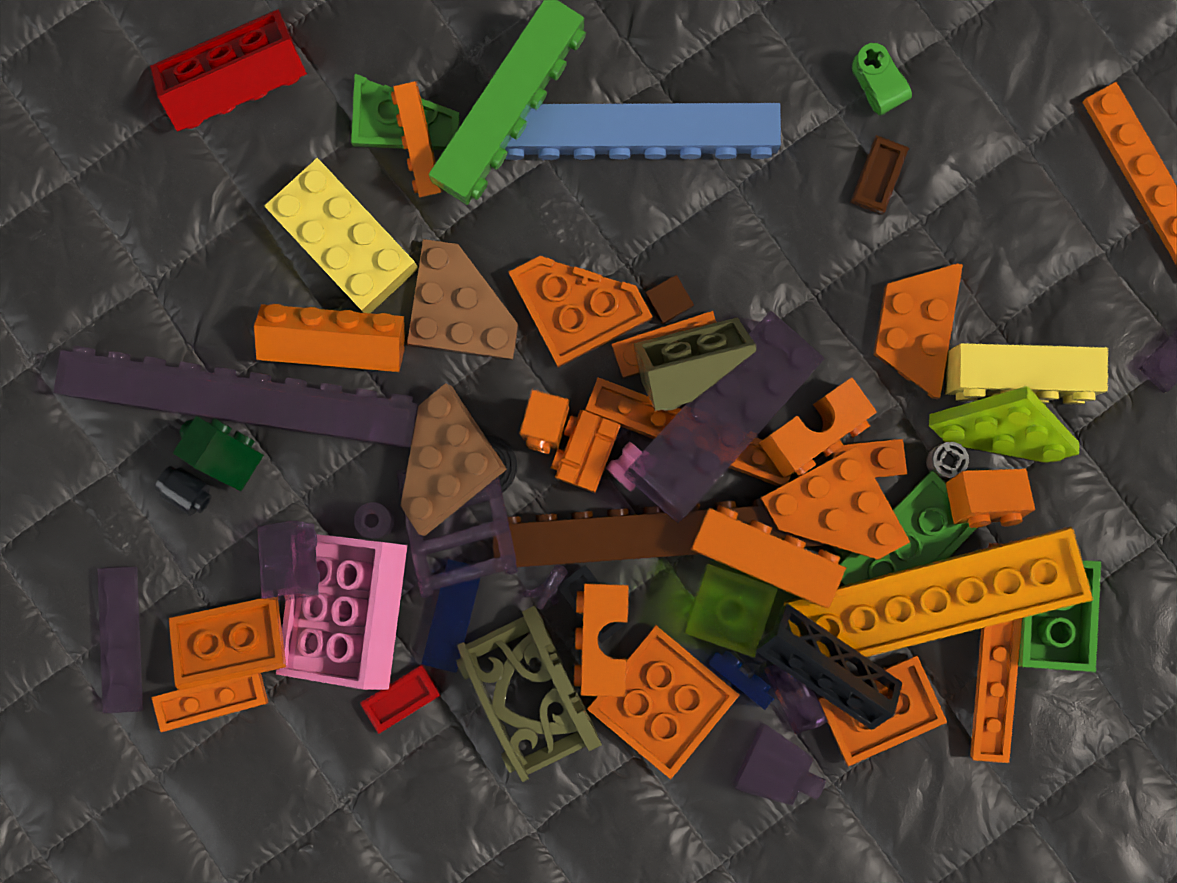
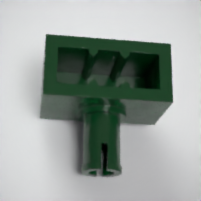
(217, 452)

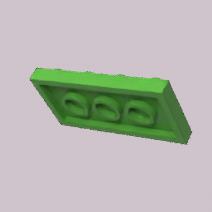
(929, 527)

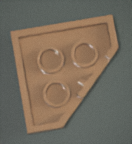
(457, 307)
(446, 461)

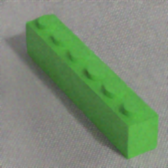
(508, 100)

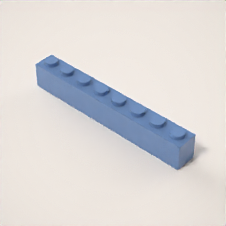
(650, 130)

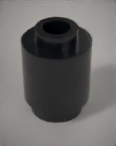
(183, 490)

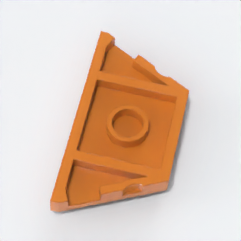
(918, 326)

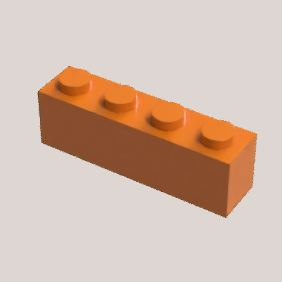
(329, 337)
(769, 558)

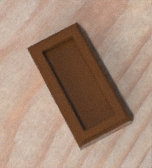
(879, 175)

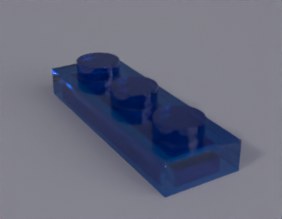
(450, 622)

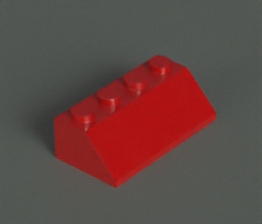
(227, 71)

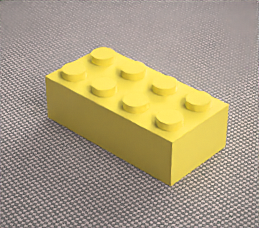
(342, 236)
(1049, 371)

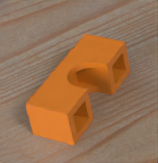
(544, 421)
(795, 445)
(599, 672)

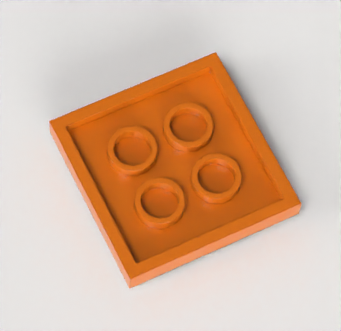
(667, 702)

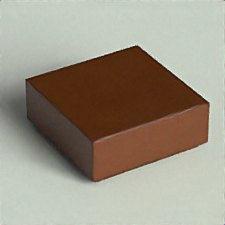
(669, 299)

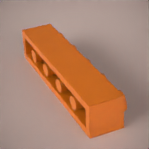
(416, 137)

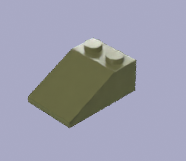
(690, 361)

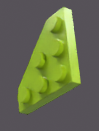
(1008, 425)

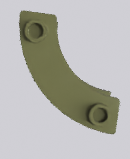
(574, 715)

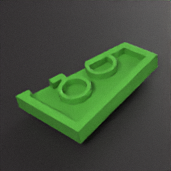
(376, 121)

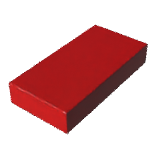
(401, 699)

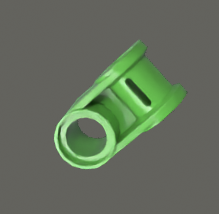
(883, 83)

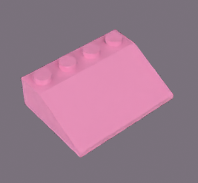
(352, 624)

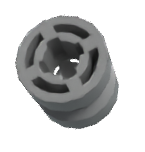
(941, 462)

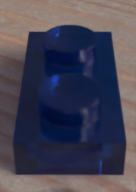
(752, 687)

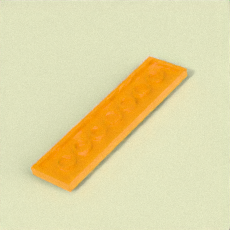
(954, 594)

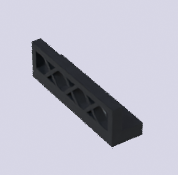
(830, 675)

